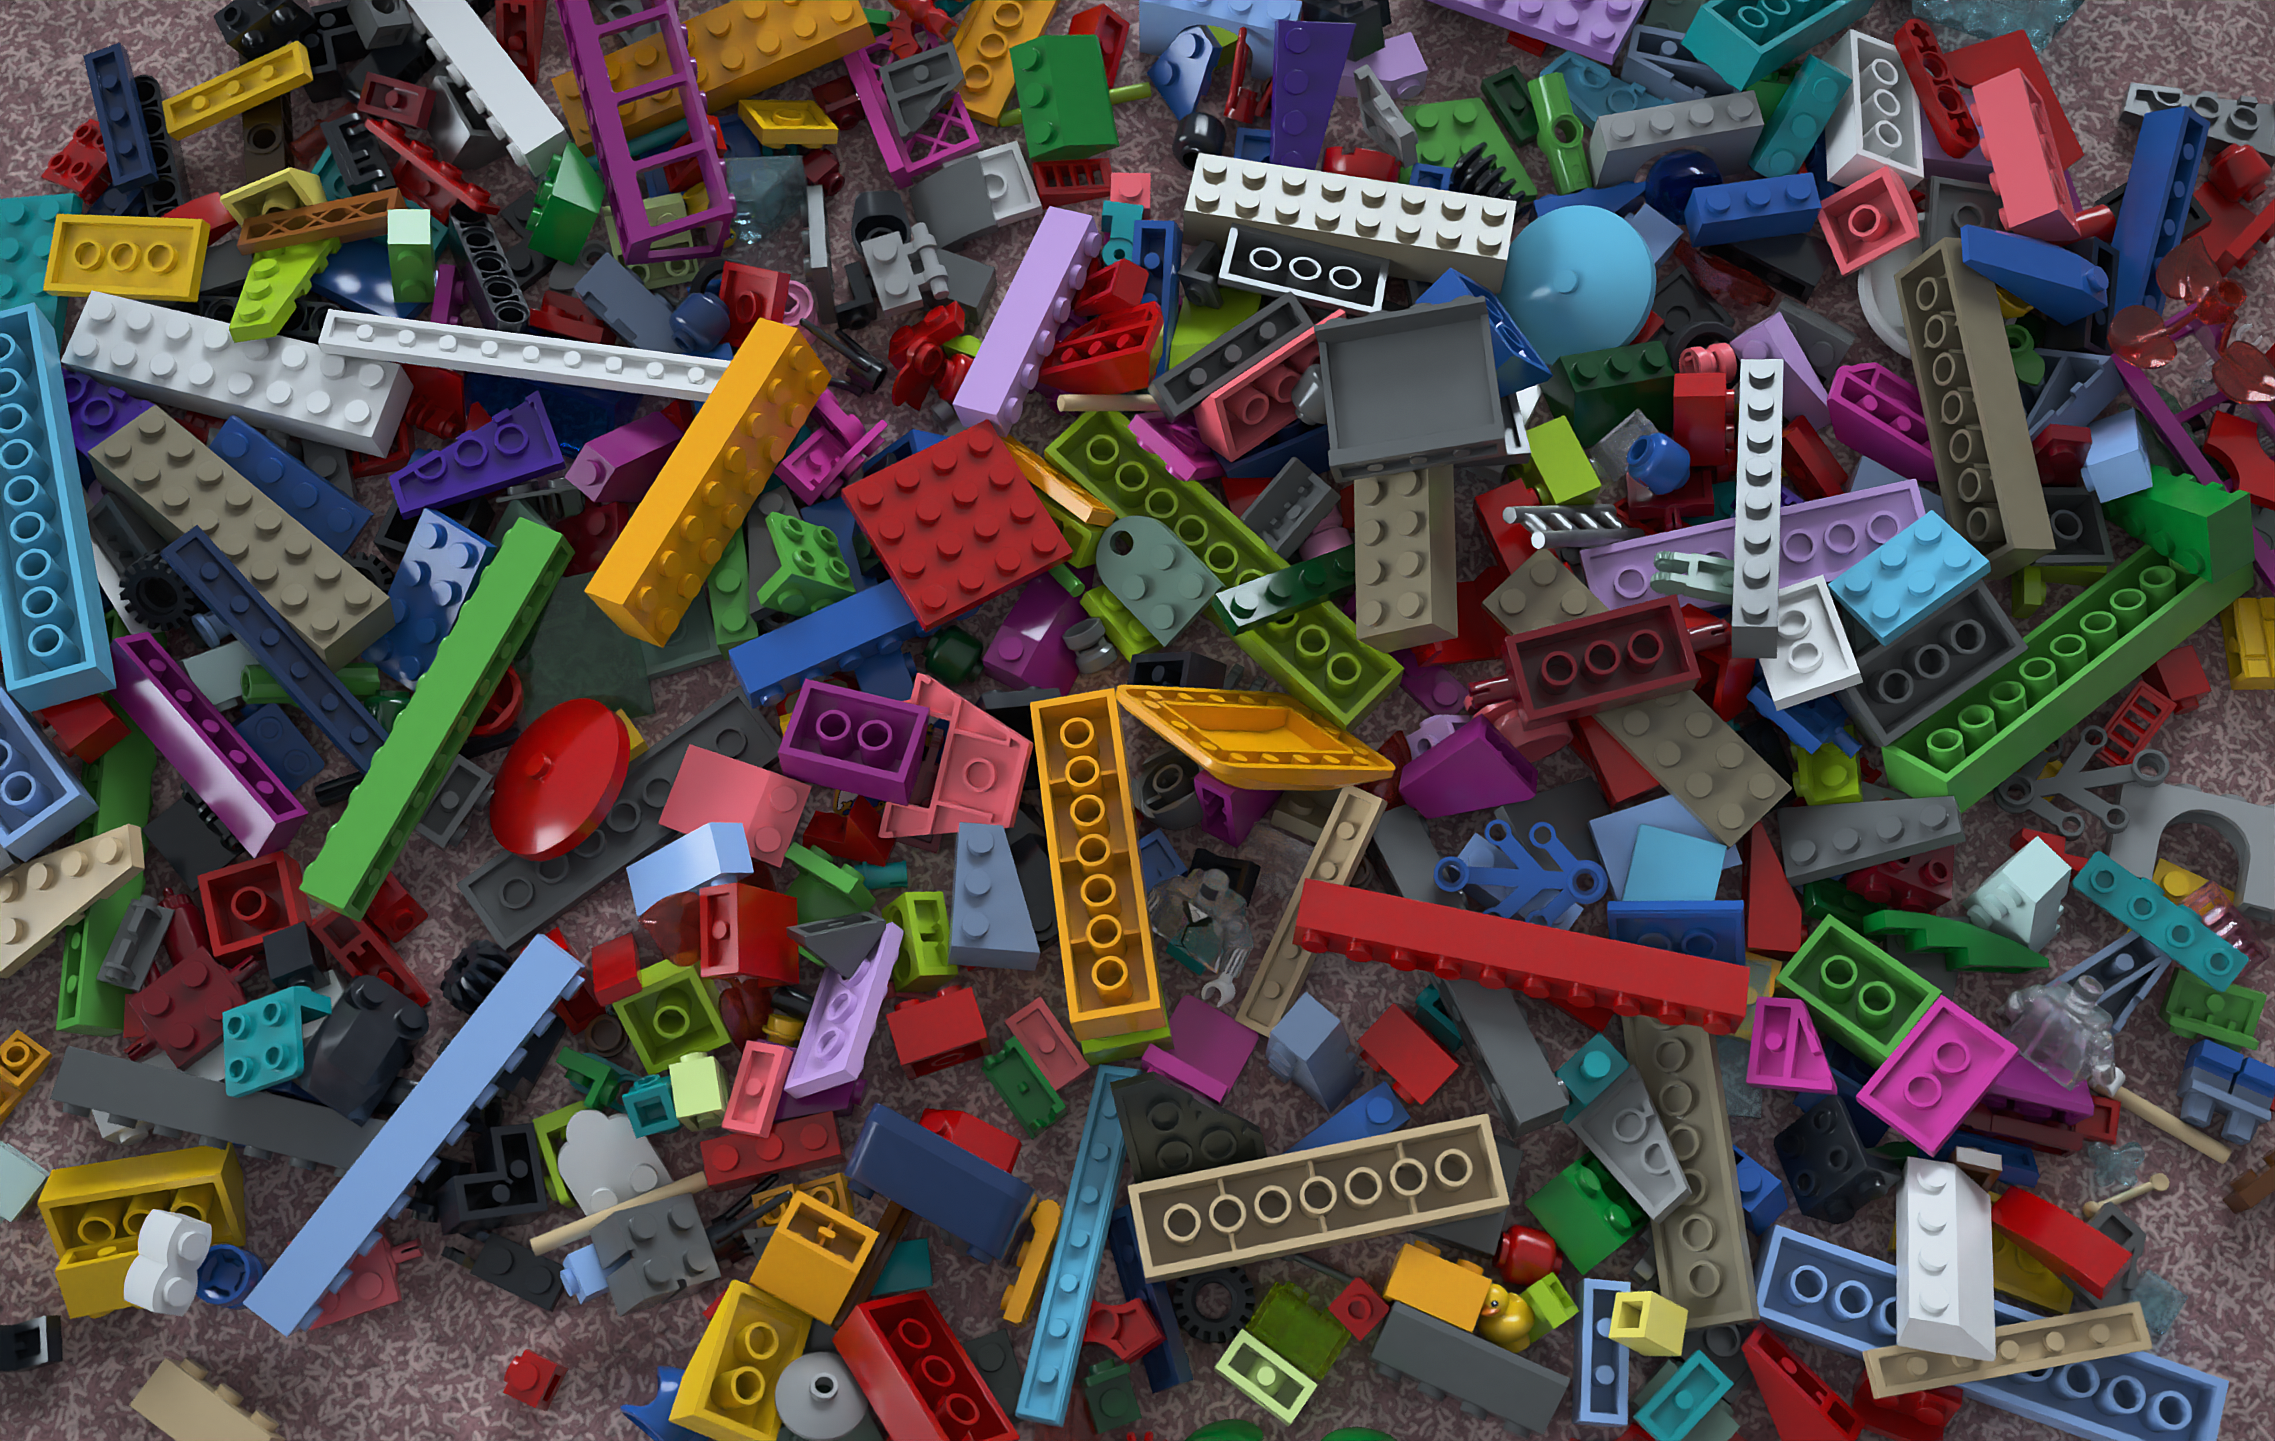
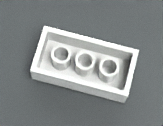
(1877, 115)

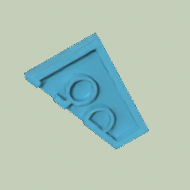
(1597, 92)

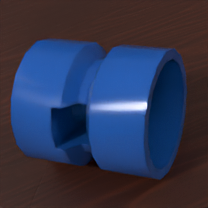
(229, 1276)

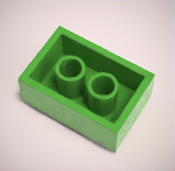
(1855, 991)

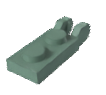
(1706, 576)

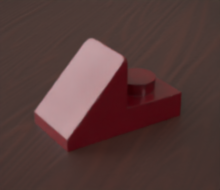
(396, 100)

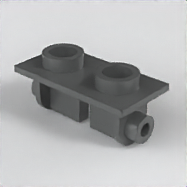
(136, 944)

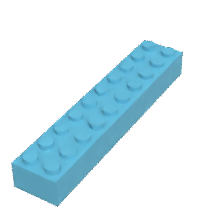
(49, 585)

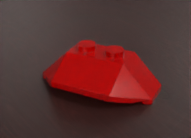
(1108, 353)

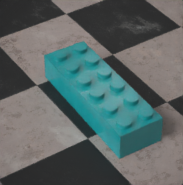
(1759, 36)

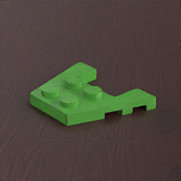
(1455, 127)

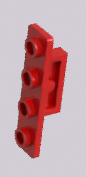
(427, 180)

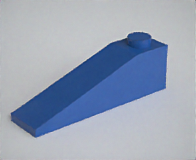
(2037, 272)

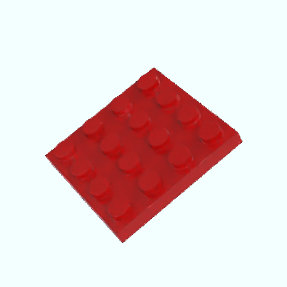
(956, 524)

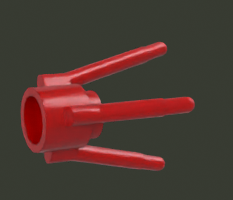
(1241, 101)

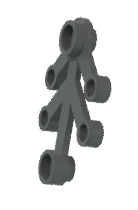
(2073, 784)

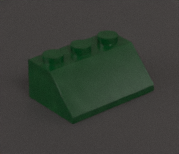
(1608, 385)

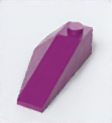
(1030, 640)

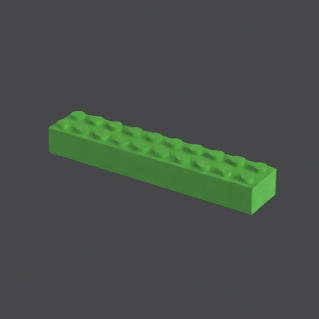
(2066, 674)

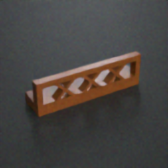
(344, 218)

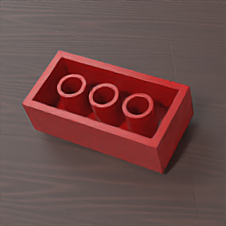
(919, 1373)

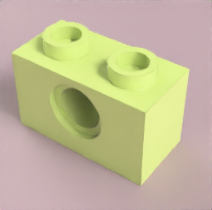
(700, 1091)
(1265, 1377)

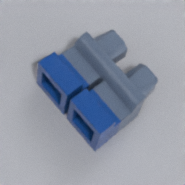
(2226, 1084)

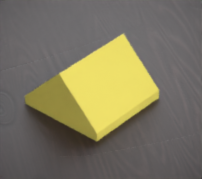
(275, 193)

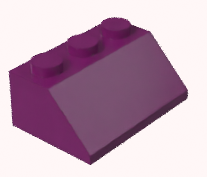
(855, 742)
(2038, 1096)

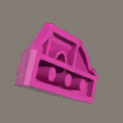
(1881, 419)

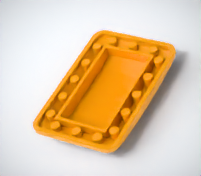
(1256, 737)

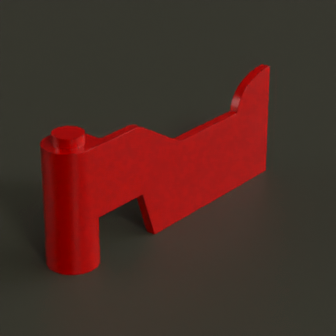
(2011, 51)

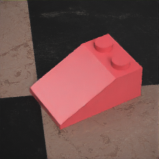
(733, 791)

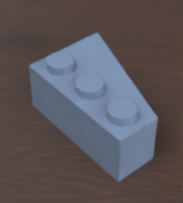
(2126, 973)

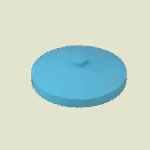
(1578, 282)

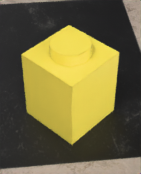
(1648, 1323)

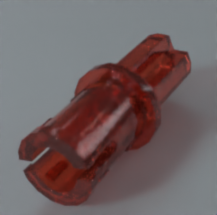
(314, 140)

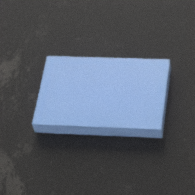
(1616, 835)

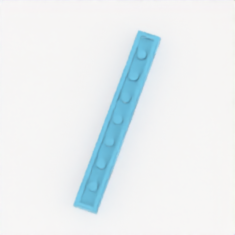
(1076, 1258)

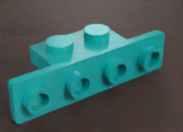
(2159, 921)

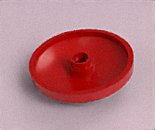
(559, 779)

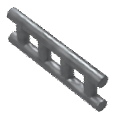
(1591, 525)

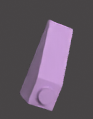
(1396, 66)
(1801, 387)

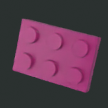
(1177, 445)
(1937, 1075)

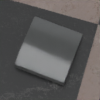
(955, 205)

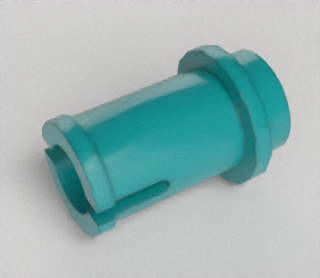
(877, 877)

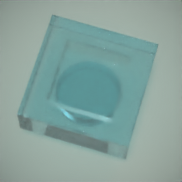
(2158, 1301)

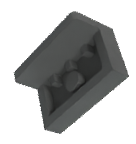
(1290, 508)

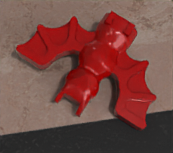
(913, 14)

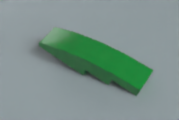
(1964, 945)

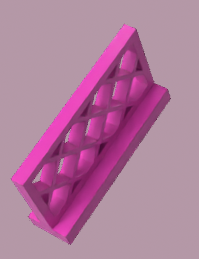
(883, 123)

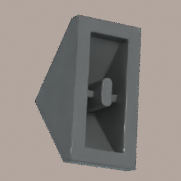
(840, 941)

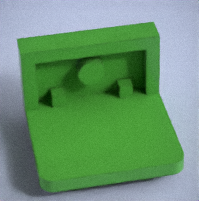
(811, 568)
(825, 889)

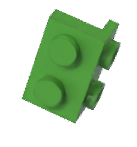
(2198, 1008)

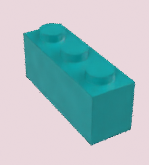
(1799, 118)

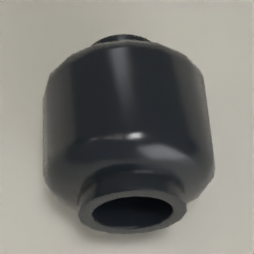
(1198, 134)

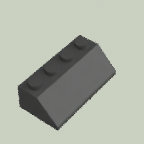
(1313, 271)
(1467, 1370)

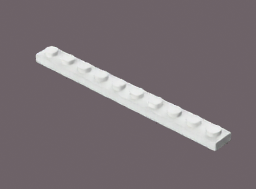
(520, 355)

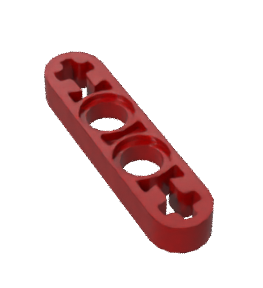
(1952, 127)

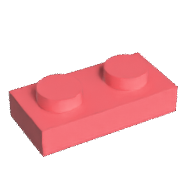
(1047, 1044)
(757, 1089)

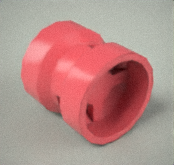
(1715, 359)

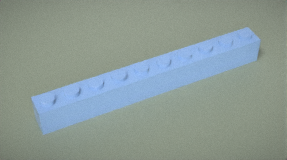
(414, 1136)

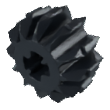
(474, 975)

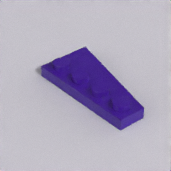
(1304, 87)
(97, 410)
(496, 456)

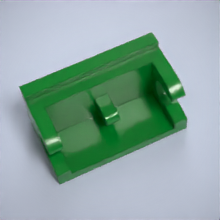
(1024, 1088)

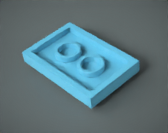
(1909, 578)

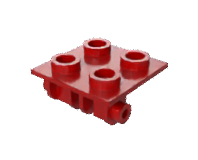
(82, 164)
(435, 401)

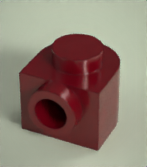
(823, 170)

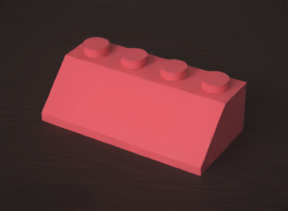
(2023, 159)
(1258, 399)

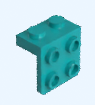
(266, 1038)

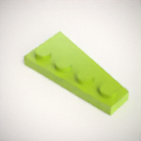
(274, 284)

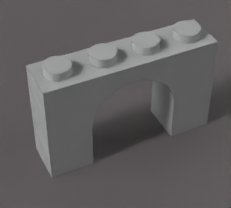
(1718, 126)
(2244, 824)

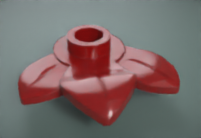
(918, 374)

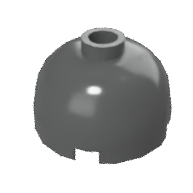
(1168, 790)

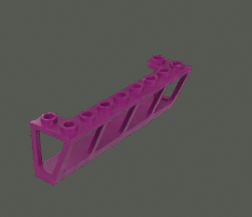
(610, 142)
(2175, 437)

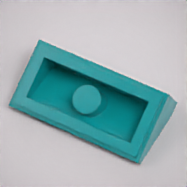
(907, 1268)

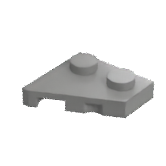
(1383, 119)

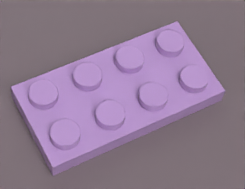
(843, 1020)

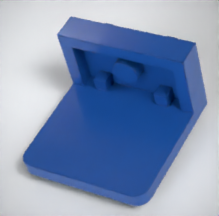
(278, 743)

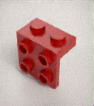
(2232, 229)

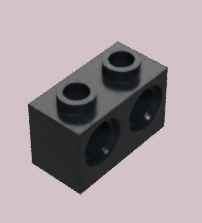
(263, 25)

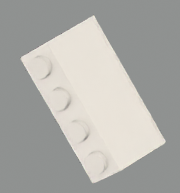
(1944, 1262)

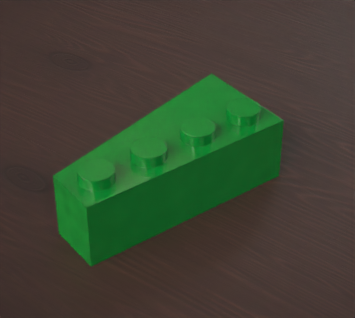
(2189, 523)

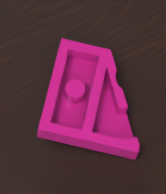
(1787, 1049)

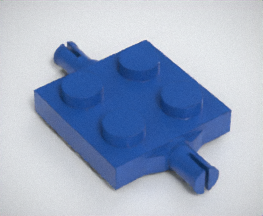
(1806, 723)

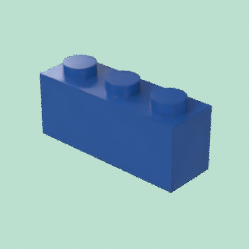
(1752, 209)

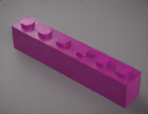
(203, 746)

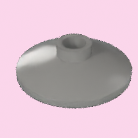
(817, 1414)

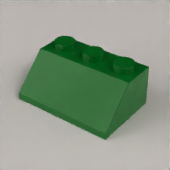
(1064, 97)

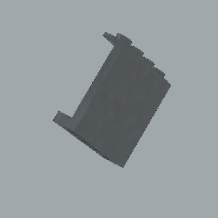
(1410, 389)

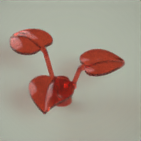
(2190, 274)
(676, 930)

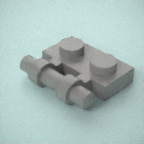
(892, 273)

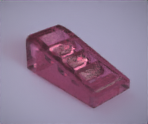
(2233, 923)

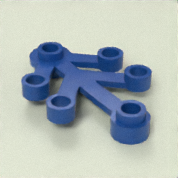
(1530, 876)

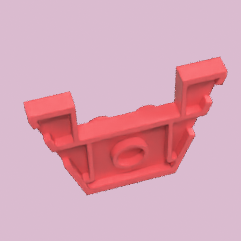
(978, 771)

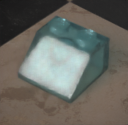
(765, 193)

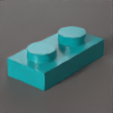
(1683, 1399)

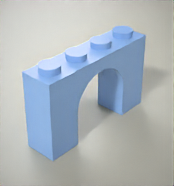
(1165, 19)

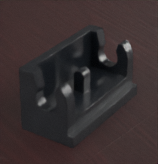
(358, 155)

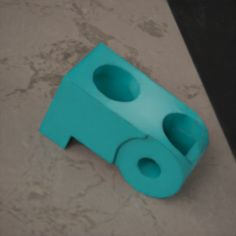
(1119, 222)

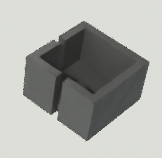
(667, 1250)

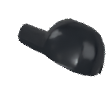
(878, 215)

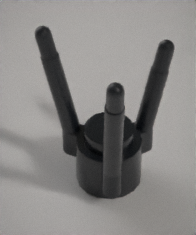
(864, 370)
(726, 1231)

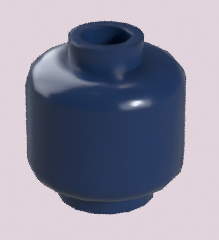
(700, 322)

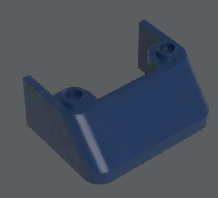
(941, 1184)

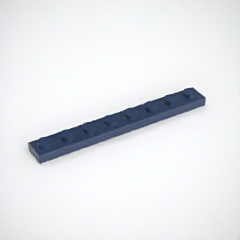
(276, 647)

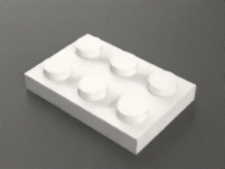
(1810, 647)

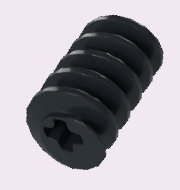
(1479, 179)

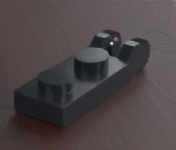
(512, 1269)

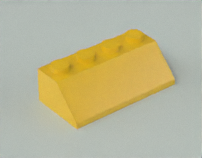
(116, 1196)

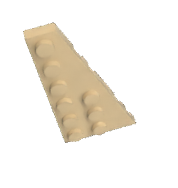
(58, 889)

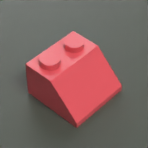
(1868, 220)

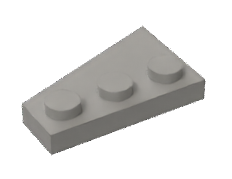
(1633, 1144)

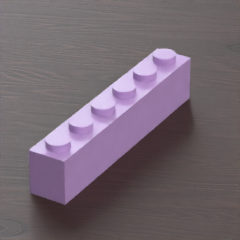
(1028, 320)

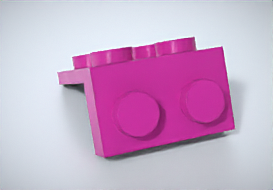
(821, 461)
(1207, 1050)

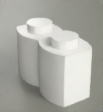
(167, 1263)

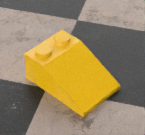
(737, 1367)

